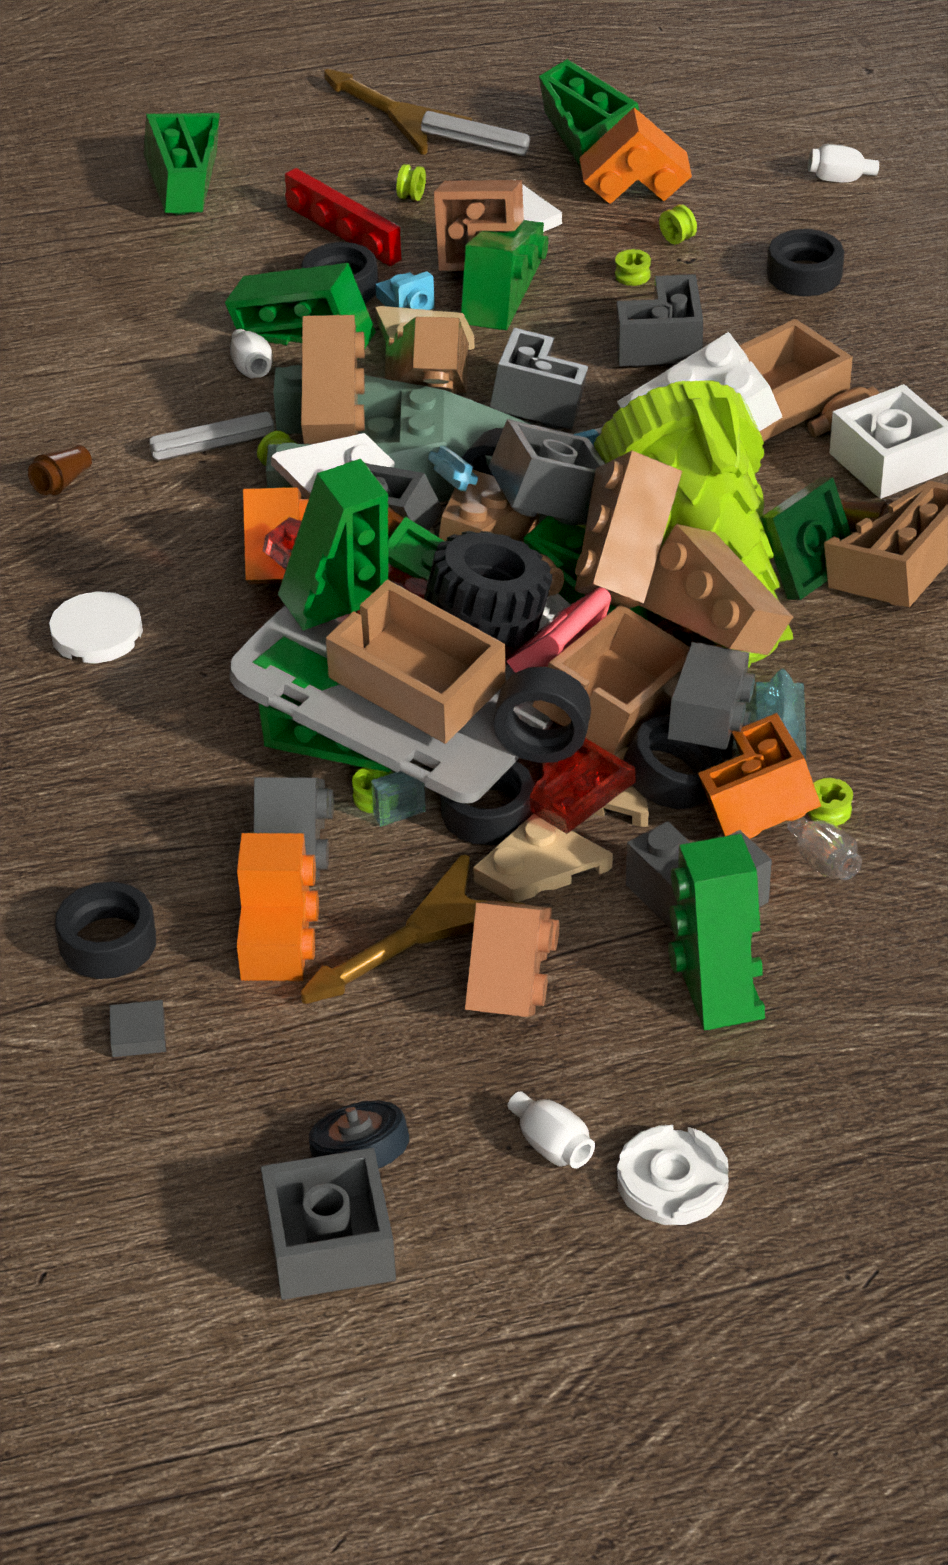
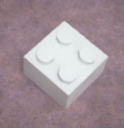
(890, 441)

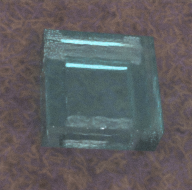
(397, 798)

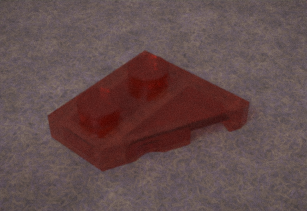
(579, 786)

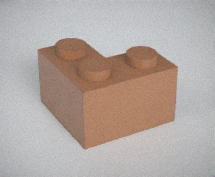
(473, 207)
(507, 958)

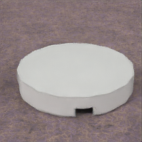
(95, 627)
(672, 1175)

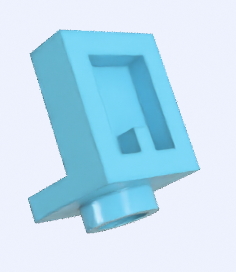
(407, 291)

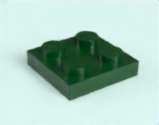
(798, 535)

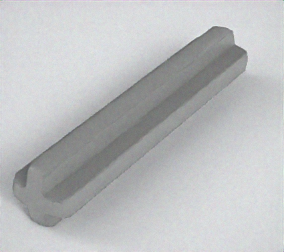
(475, 133)
(211, 436)

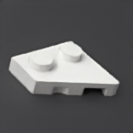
(303, 463)

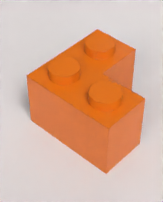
(634, 152)
(262, 513)
(763, 783)
(275, 907)

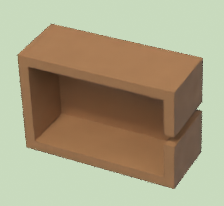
(800, 370)
(416, 661)
(626, 671)

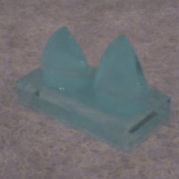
(787, 701)

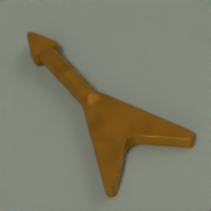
(404, 115)
(439, 916)

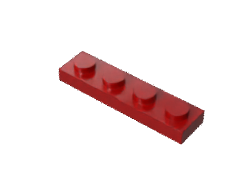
(343, 216)

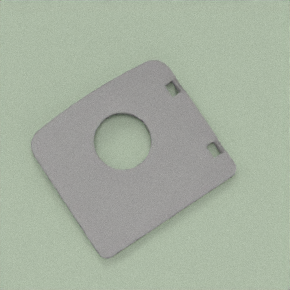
(461, 767)

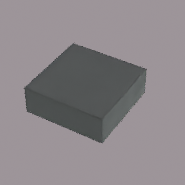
(137, 1028)

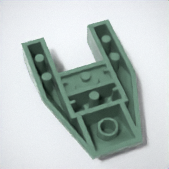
(399, 419)

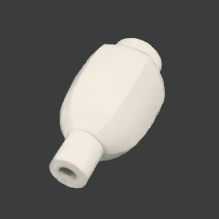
(840, 163)
(251, 353)
(553, 1130)

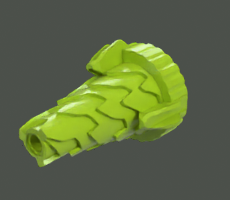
(719, 449)

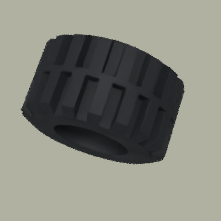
(490, 584)

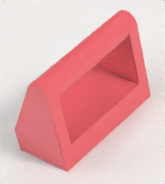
(562, 631)

